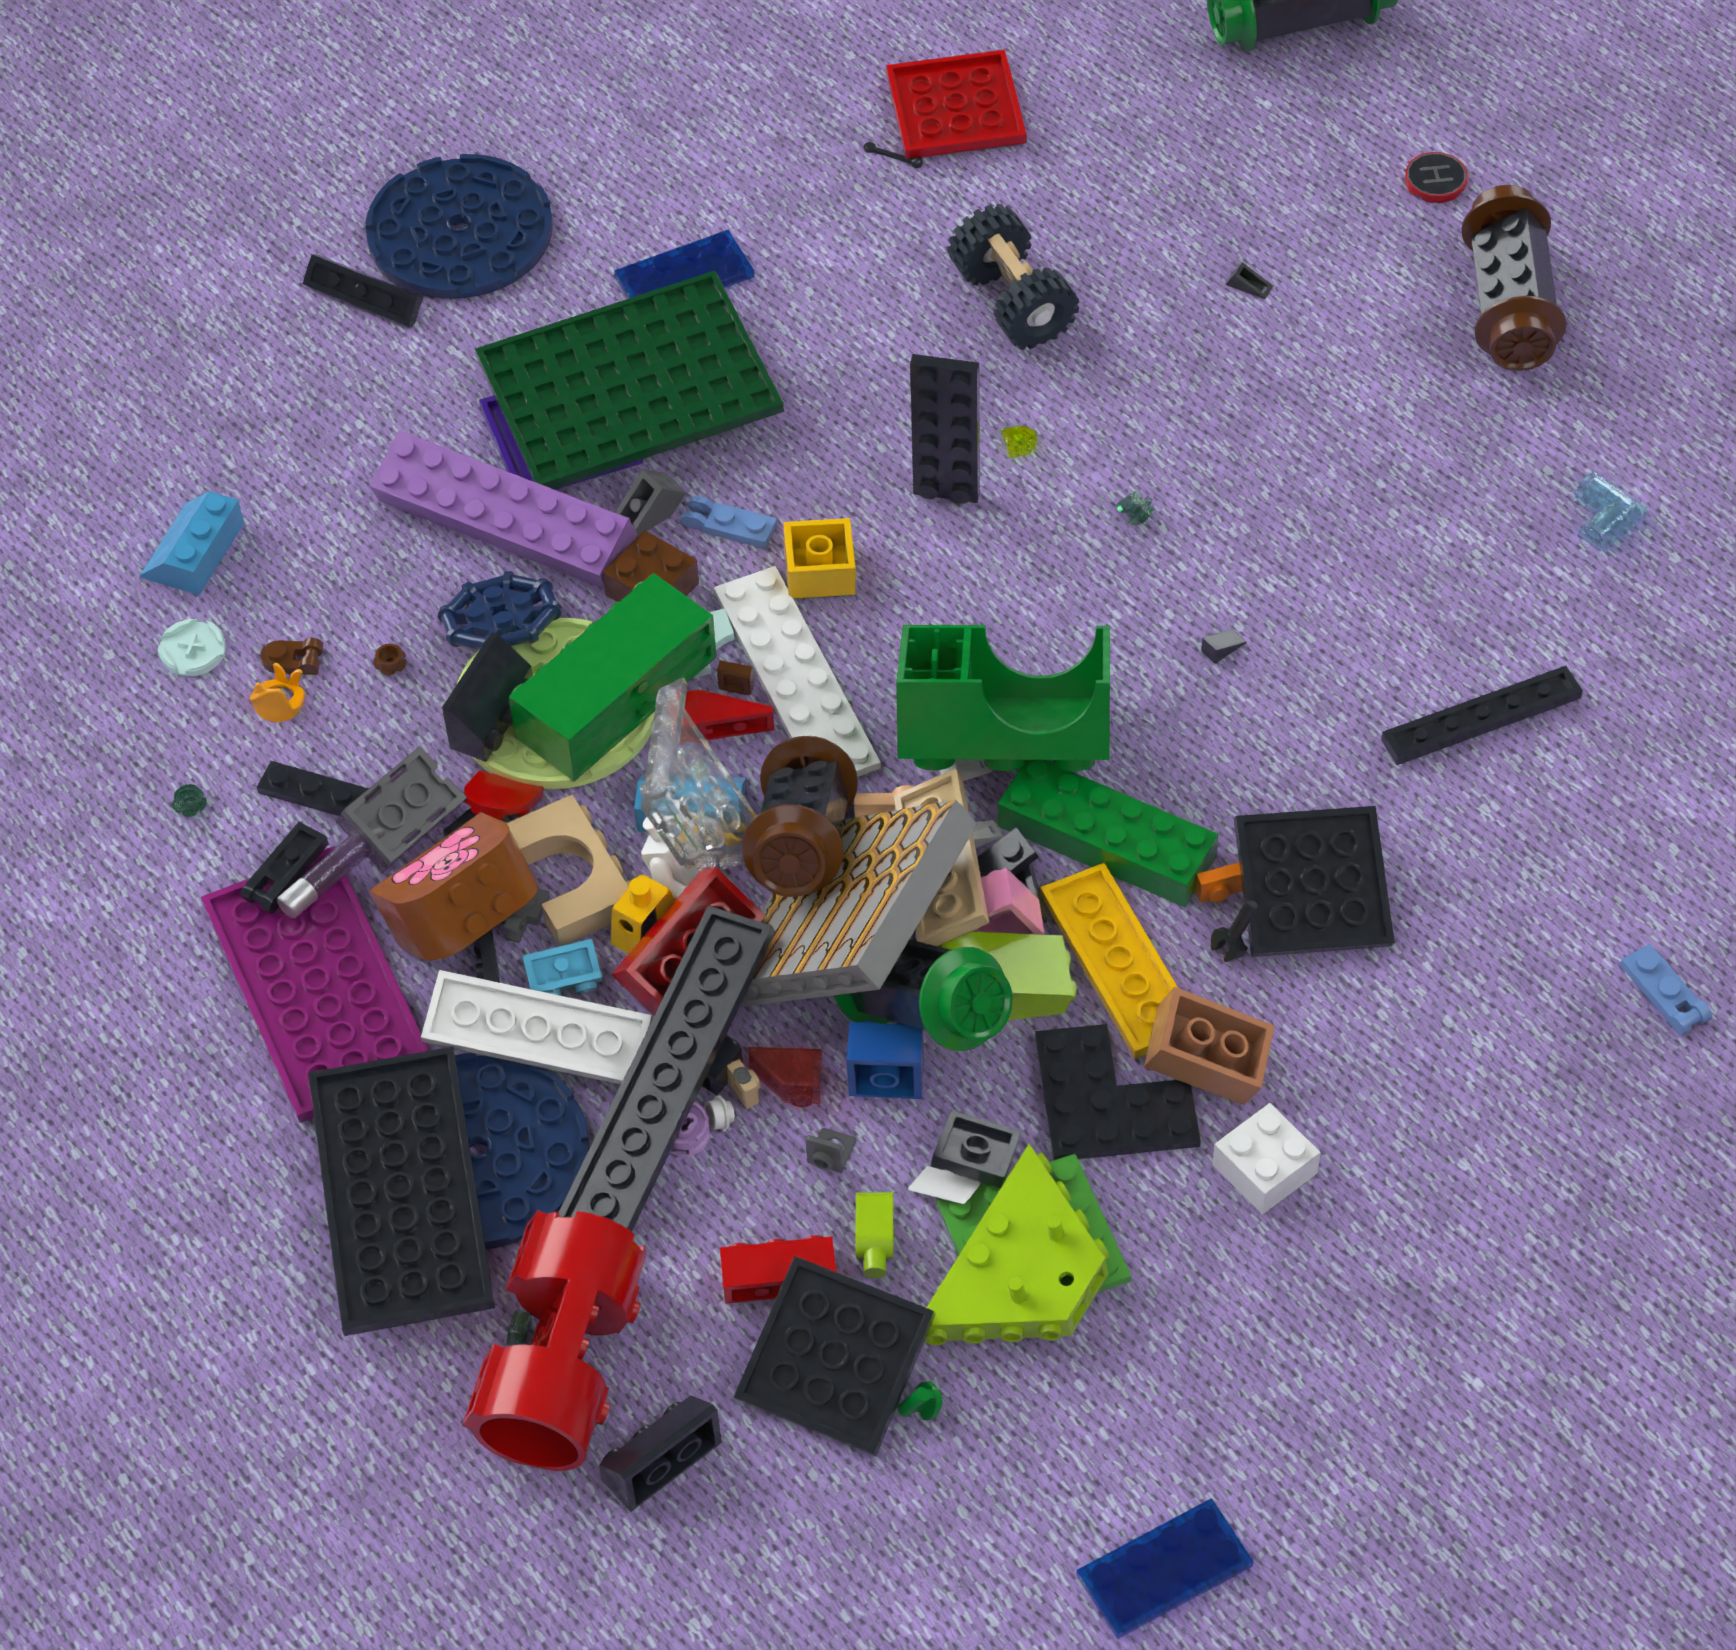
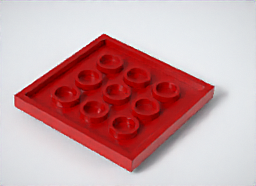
(956, 104)

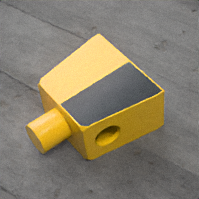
(638, 911)

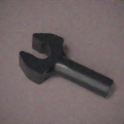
(1234, 934)

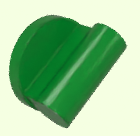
(925, 1400)

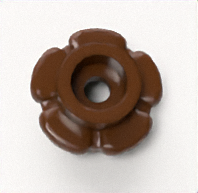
(389, 652)

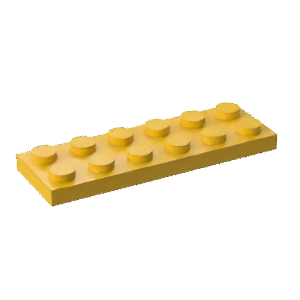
(1111, 951)

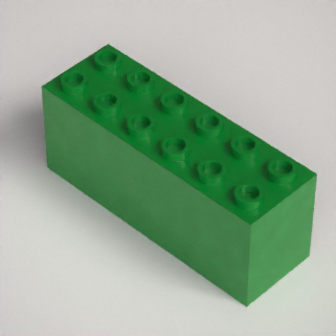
(611, 676)

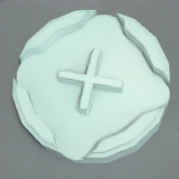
(192, 647)

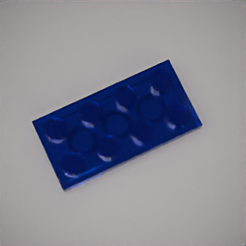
(702, 256)
(1164, 1568)

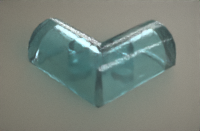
(1614, 511)

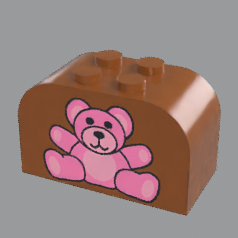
(456, 889)

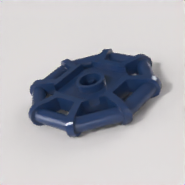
(500, 610)

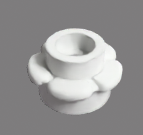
(719, 1113)

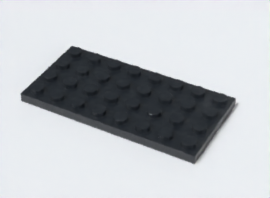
(400, 1191)

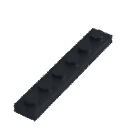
(1481, 715)

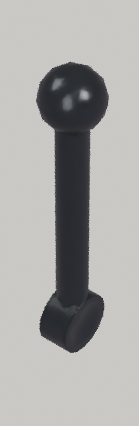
(870, 147)

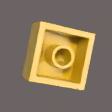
(819, 558)

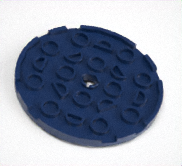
(503, 233)
(532, 1141)

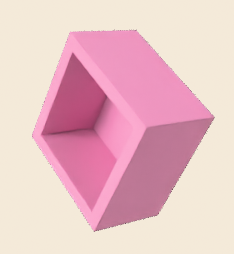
(1010, 905)

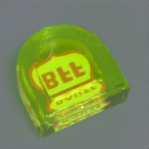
(1019, 440)

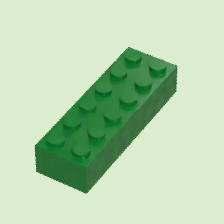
(1107, 827)

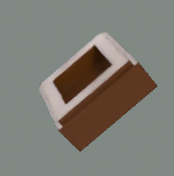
(735, 677)

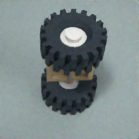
(1038, 301)

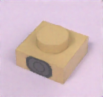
(744, 1083)

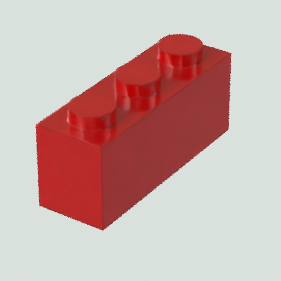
(759, 1269)

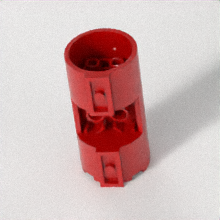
(541, 1398)

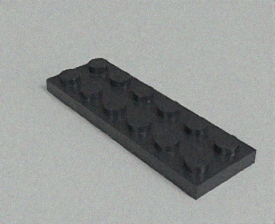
(945, 428)

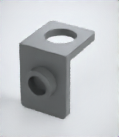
(827, 1154)

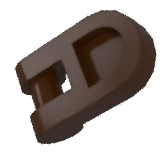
(285, 655)

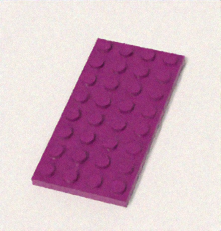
(313, 984)

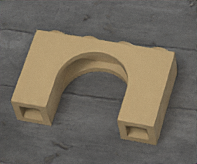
(568, 830)

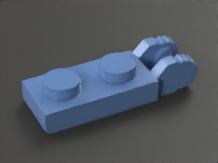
(729, 522)

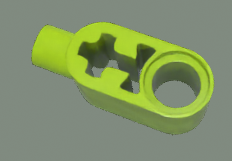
(874, 1231)

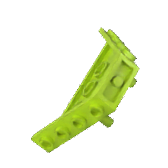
(1014, 1262)

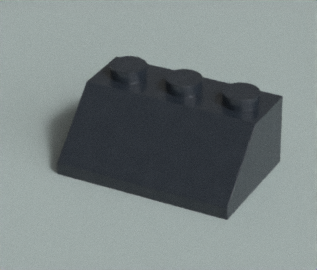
(479, 704)
(661, 1451)

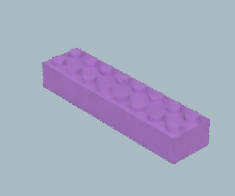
(501, 508)

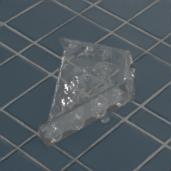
(690, 791)

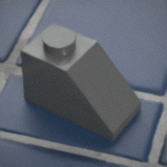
(650, 500)

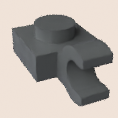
(529, 913)

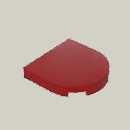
(500, 795)

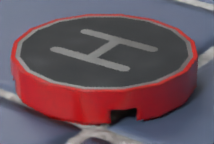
(1436, 177)

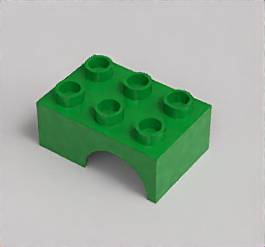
(971, 705)

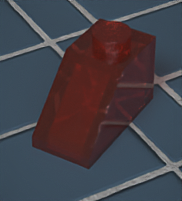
(790, 1073)

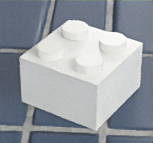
(1266, 1158)

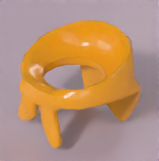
(272, 703)

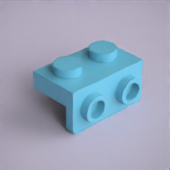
(564, 968)

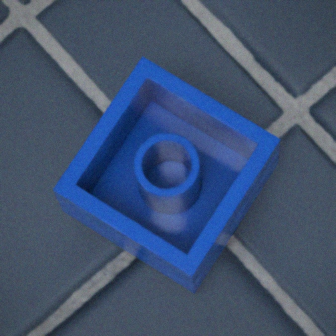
(885, 1060)

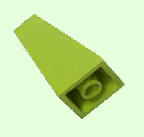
(1033, 966)

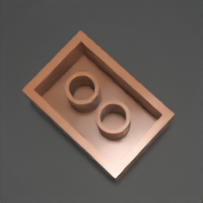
(1209, 1046)

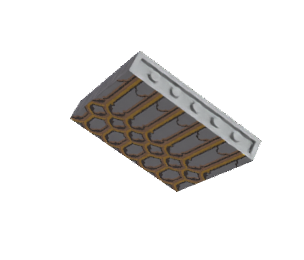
(862, 920)

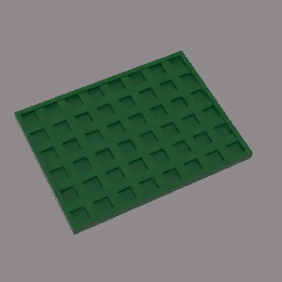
(628, 381)

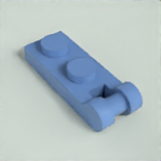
(1665, 989)

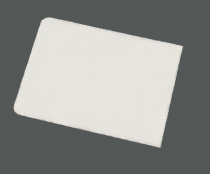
(944, 1185)

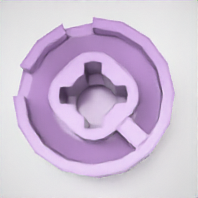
(694, 1133)

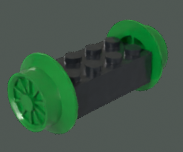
(1262, 19)
(947, 992)

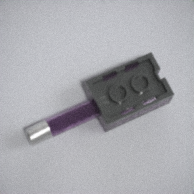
(380, 826)

